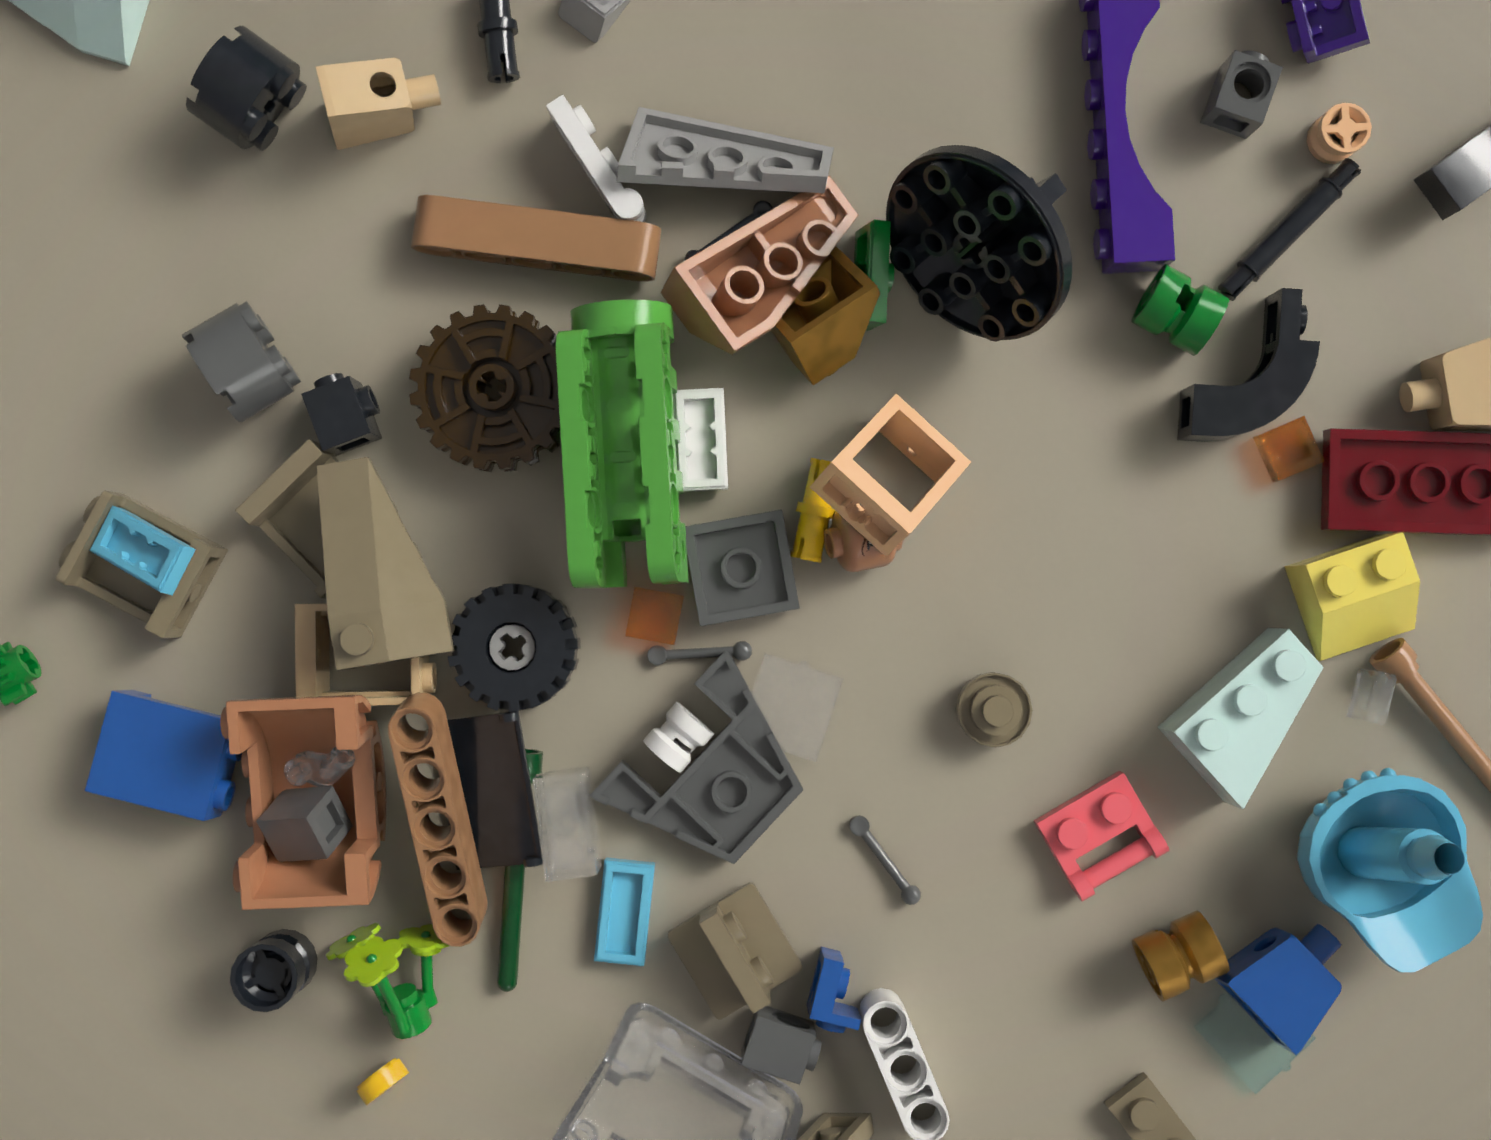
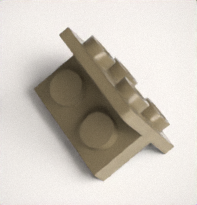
(735, 952)

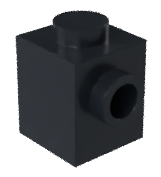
(342, 413)

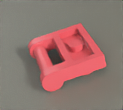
(1093, 820)

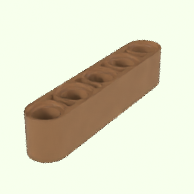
(536, 238)
(435, 842)

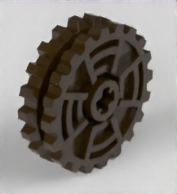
(455, 380)

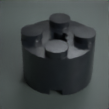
(245, 89)

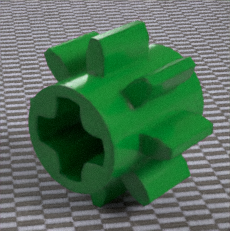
(17, 672)

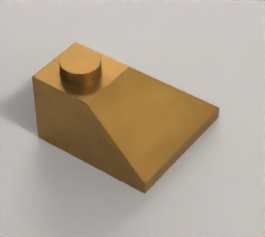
(828, 318)

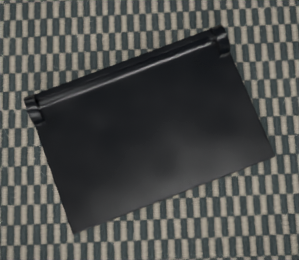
(497, 789)

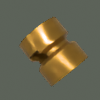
(1183, 954)

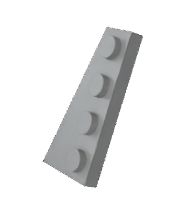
(709, 154)

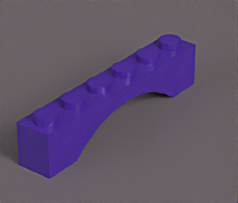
(1133, 217)

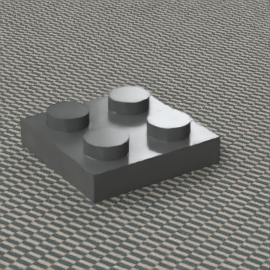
(741, 567)

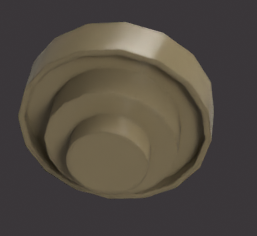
(994, 709)

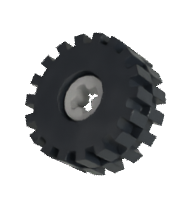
(548, 652)

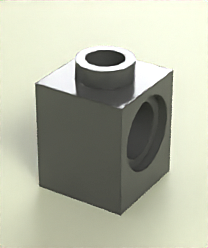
(1230, 111)
(780, 1044)

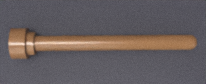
(1400, 660)

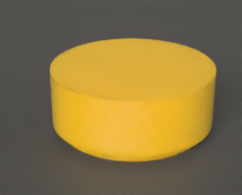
(382, 1080)

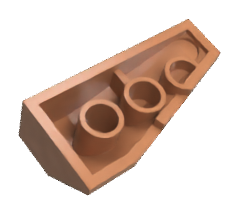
(755, 273)

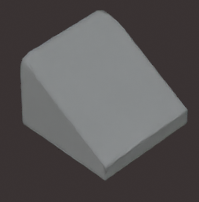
(591, 17)

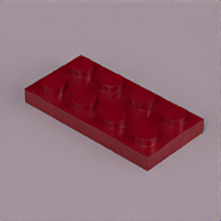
(1406, 482)

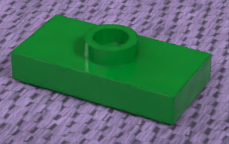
(872, 257)

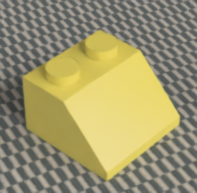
(1356, 594)

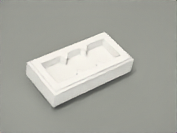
(702, 443)

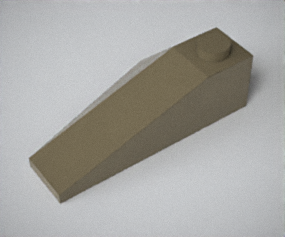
(375, 577)

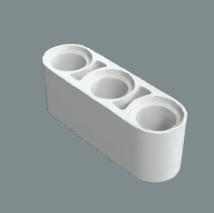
(911, 1087)

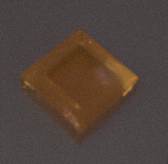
(1288, 449)
(654, 616)

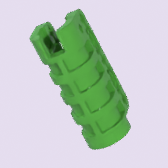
(620, 442)

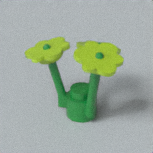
(372, 959)

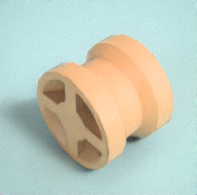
(1348, 123)

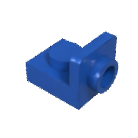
(829, 983)

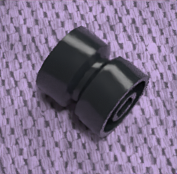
(265, 979)

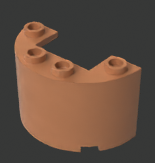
(269, 736)

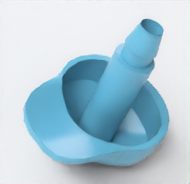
(1394, 867)

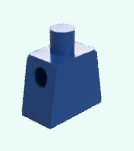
(1285, 983)

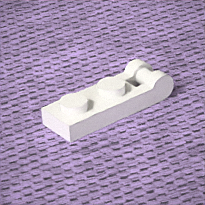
(598, 165)

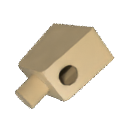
(373, 100)
(1453, 389)

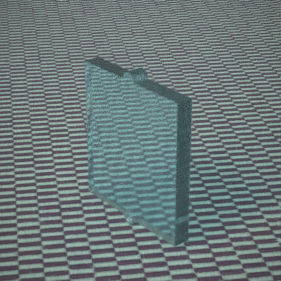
(1245, 1044)

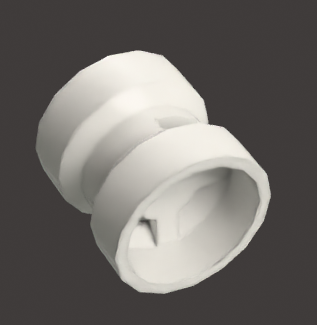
(686, 728)

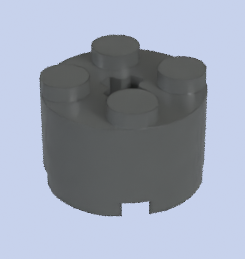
(238, 362)

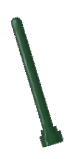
(513, 903)

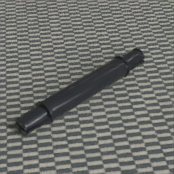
(1289, 229)

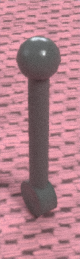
(658, 654)
(860, 827)

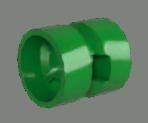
(1180, 310)

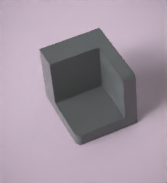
(305, 823)

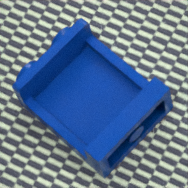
(163, 757)

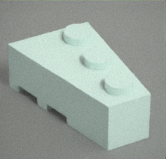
(1244, 713)

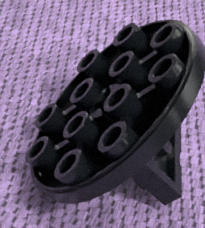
(980, 241)

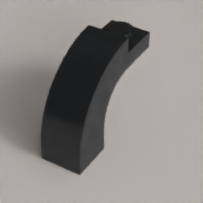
(1279, 379)

